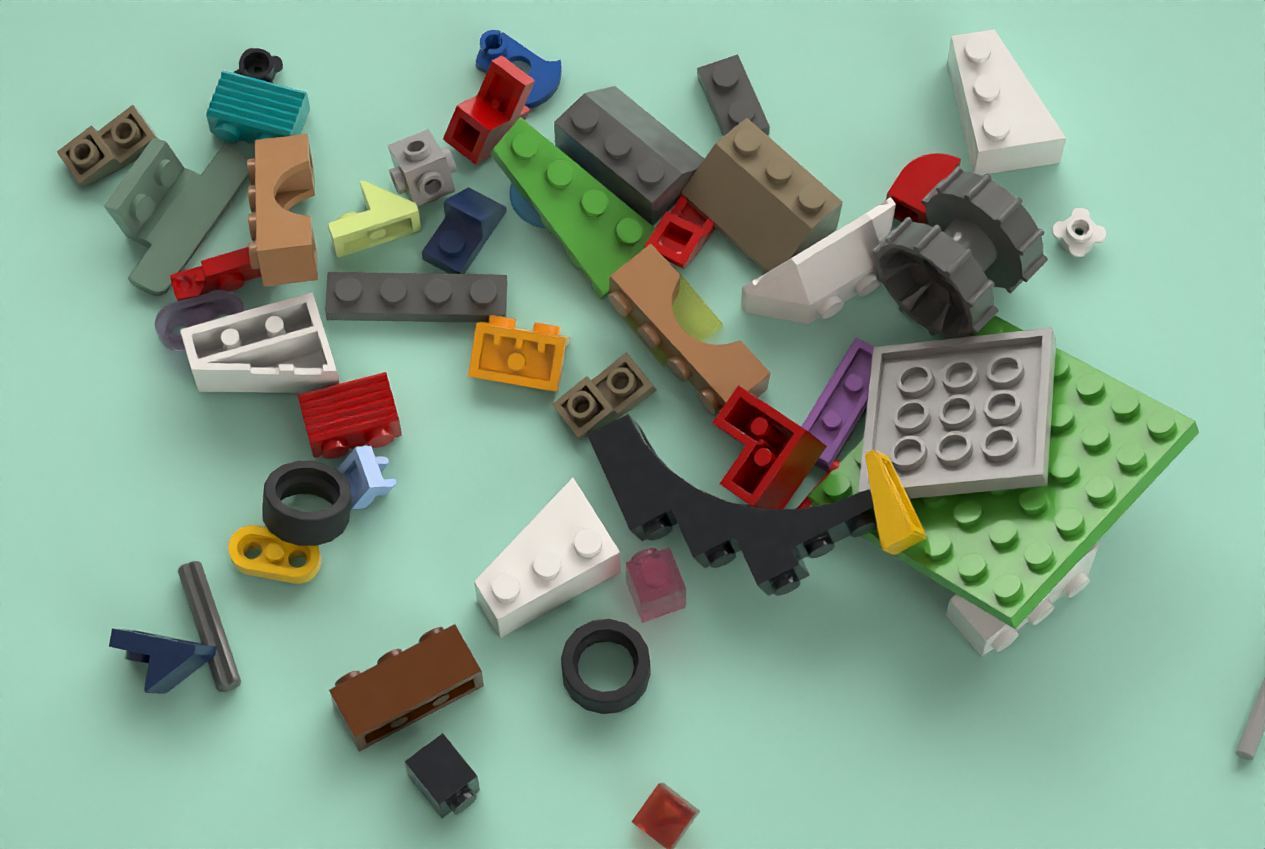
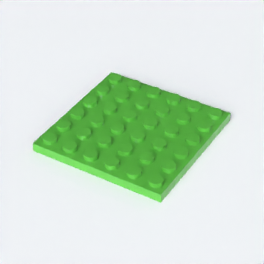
(1019, 543)

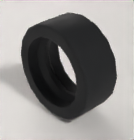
(306, 527)
(605, 631)

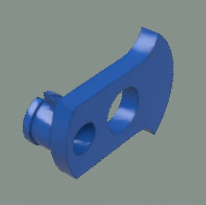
(545, 73)

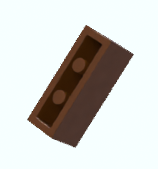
(406, 686)

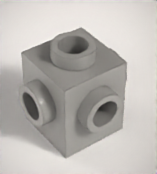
(421, 168)

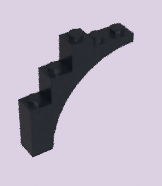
(715, 529)

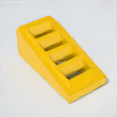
(894, 513)

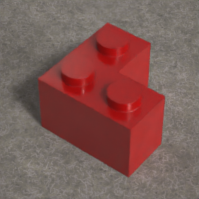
(774, 455)

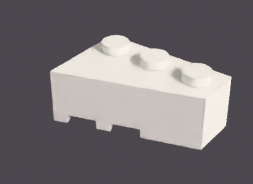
(999, 108)
(262, 350)
(548, 563)
(988, 632)

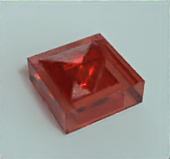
(665, 816)

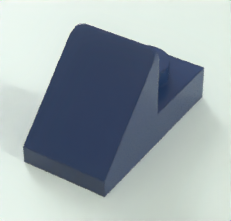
(463, 232)
(168, 658)

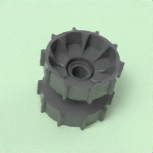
(972, 242)

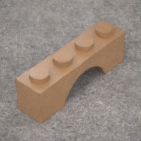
(282, 240)
(646, 293)

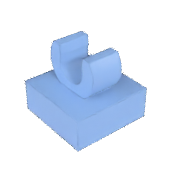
(365, 476)

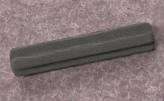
(209, 625)

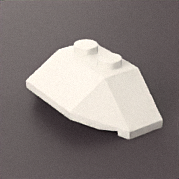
(823, 275)

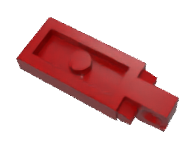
(220, 272)

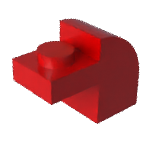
(489, 115)
(917, 181)

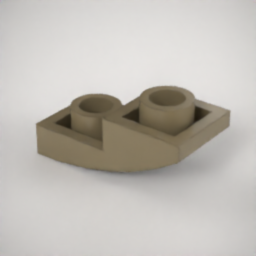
(105, 151)
(605, 397)

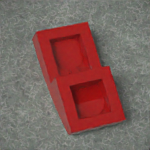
(681, 233)

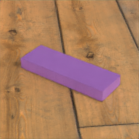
(841, 403)

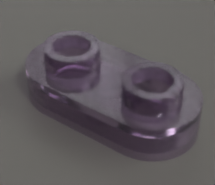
(193, 312)

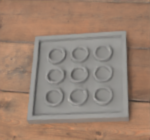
(963, 412)

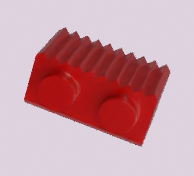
(350, 416)

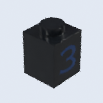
(443, 777)

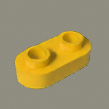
(274, 557)

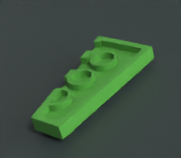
(577, 208)

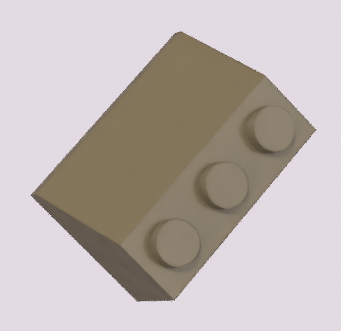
(761, 197)

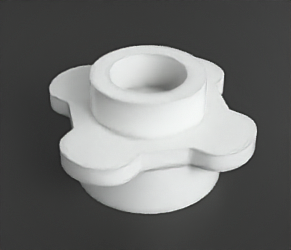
(1076, 244)

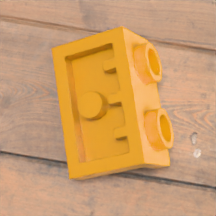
(518, 354)

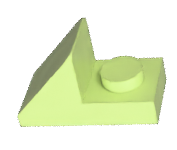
(385, 220)

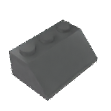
(627, 151)

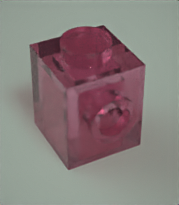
(655, 583)

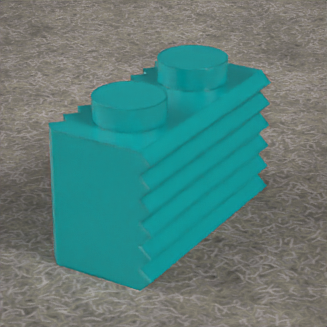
(255, 109)

